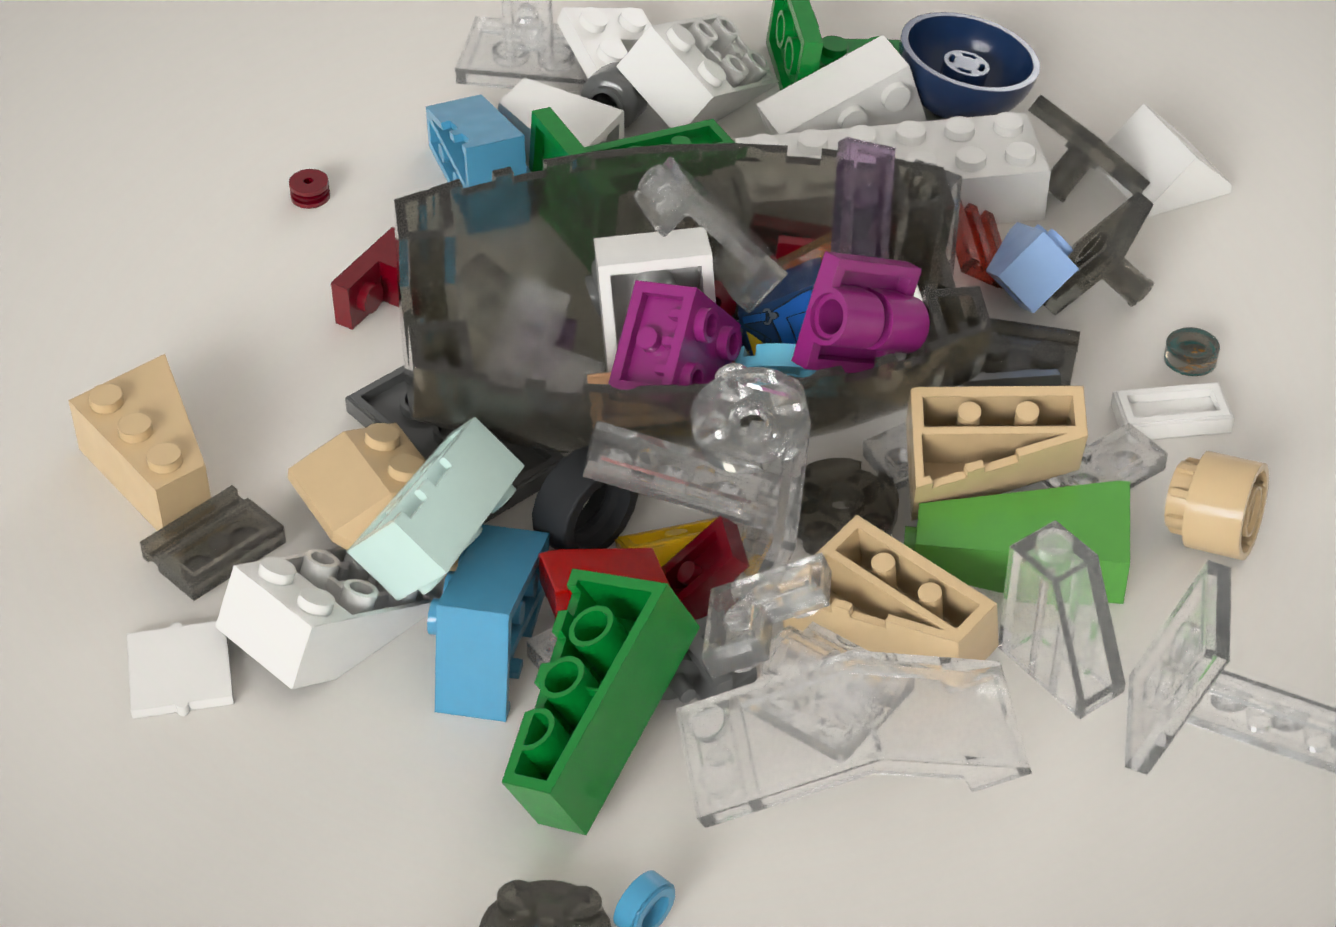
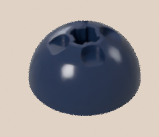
(967, 64)

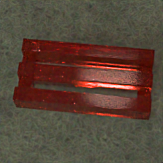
(977, 242)

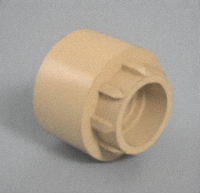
(1217, 503)

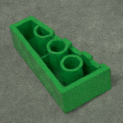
(596, 695)

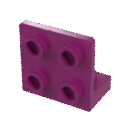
(673, 338)

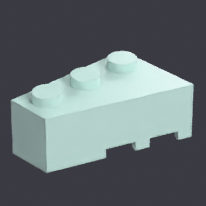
(438, 511)

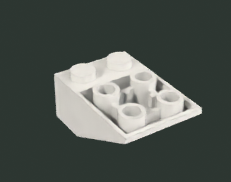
(695, 69)
(313, 614)

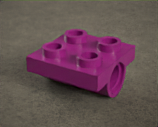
(860, 313)

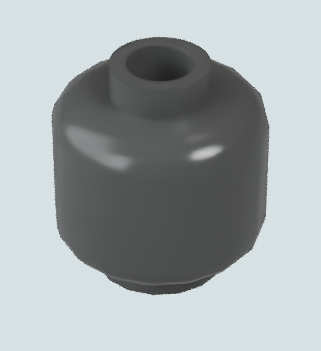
(614, 89)

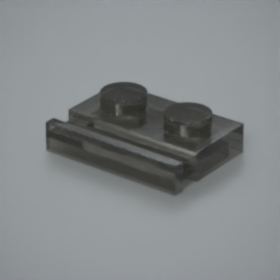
(1031, 346)
(210, 539)

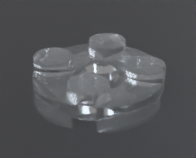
(748, 392)

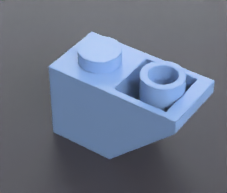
(1031, 265)

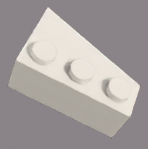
(858, 89)

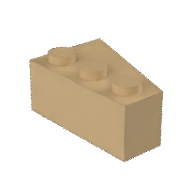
(991, 439)
(143, 441)
(899, 600)

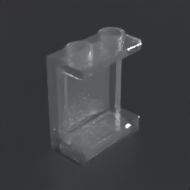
(745, 261)

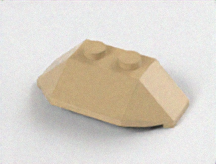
(355, 478)

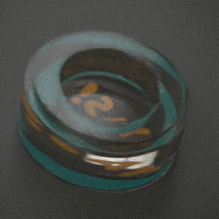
(1191, 351)

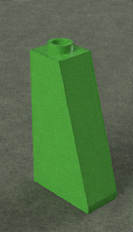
(975, 533)

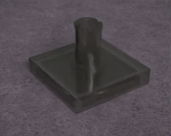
(1082, 153)
(1102, 256)

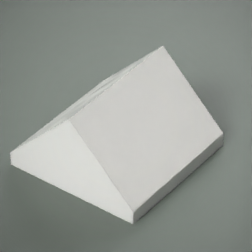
(1168, 161)

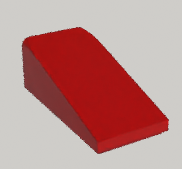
(557, 565)

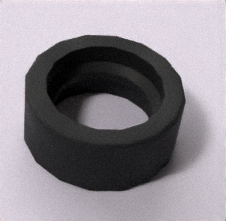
(561, 503)

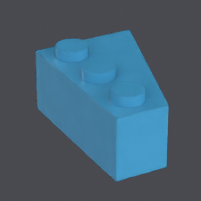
(473, 140)
(481, 619)

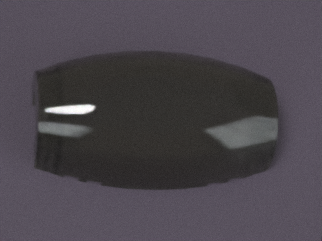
(471, 244)

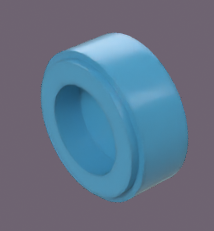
(645, 902)

